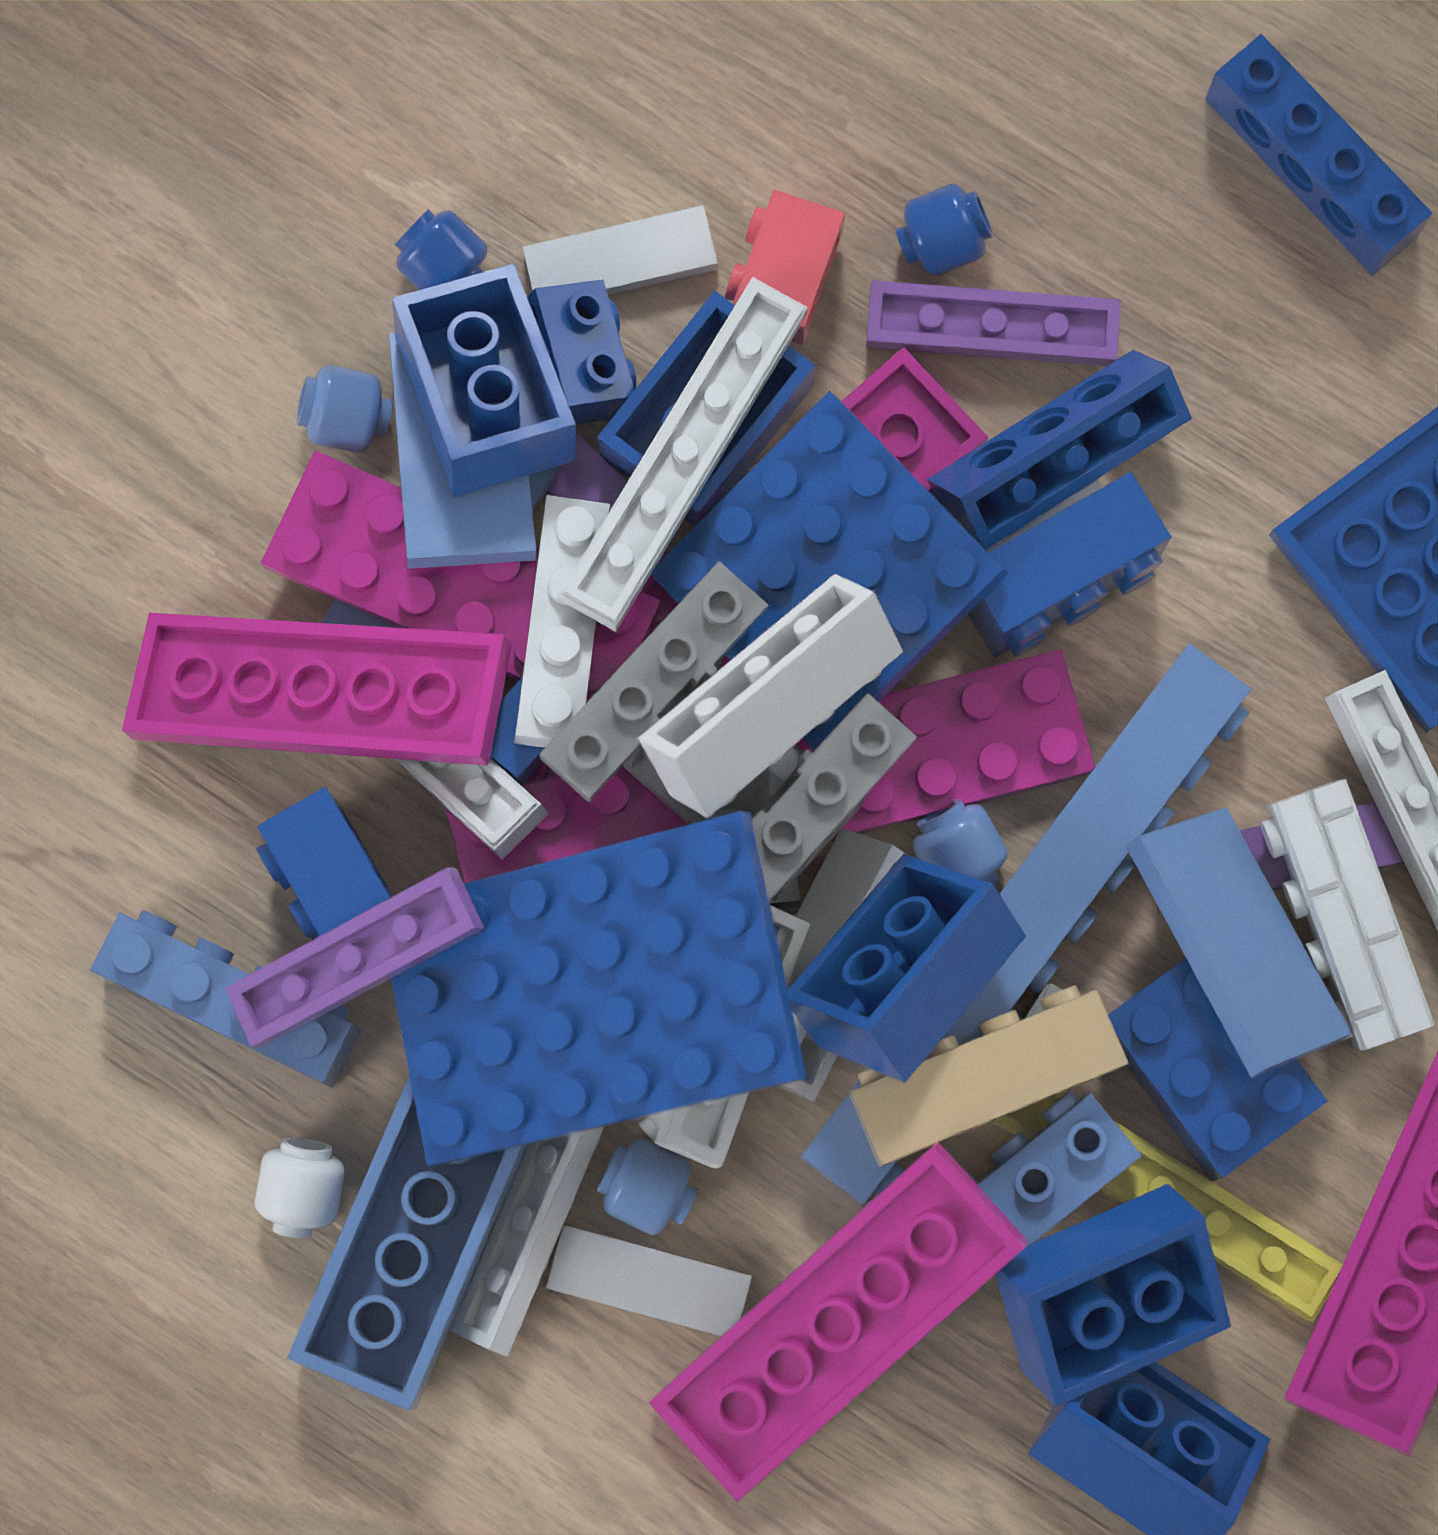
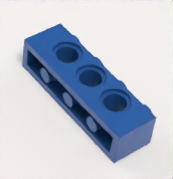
(1317, 154)
(1061, 447)

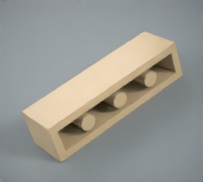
(990, 1076)

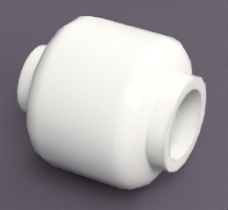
(299, 1186)

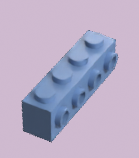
(193, 984)
(1059, 1166)

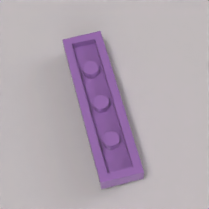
(993, 323)
(354, 957)

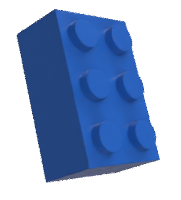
(484, 379)
(646, 409)
(1070, 566)
(905, 966)
(1199, 1079)
(1113, 1294)

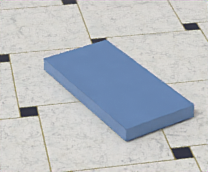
(448, 530)
(1238, 941)

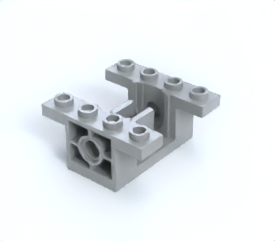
(792, 803)

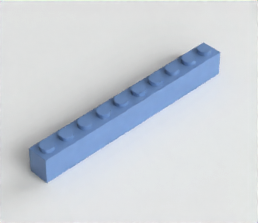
(1070, 867)

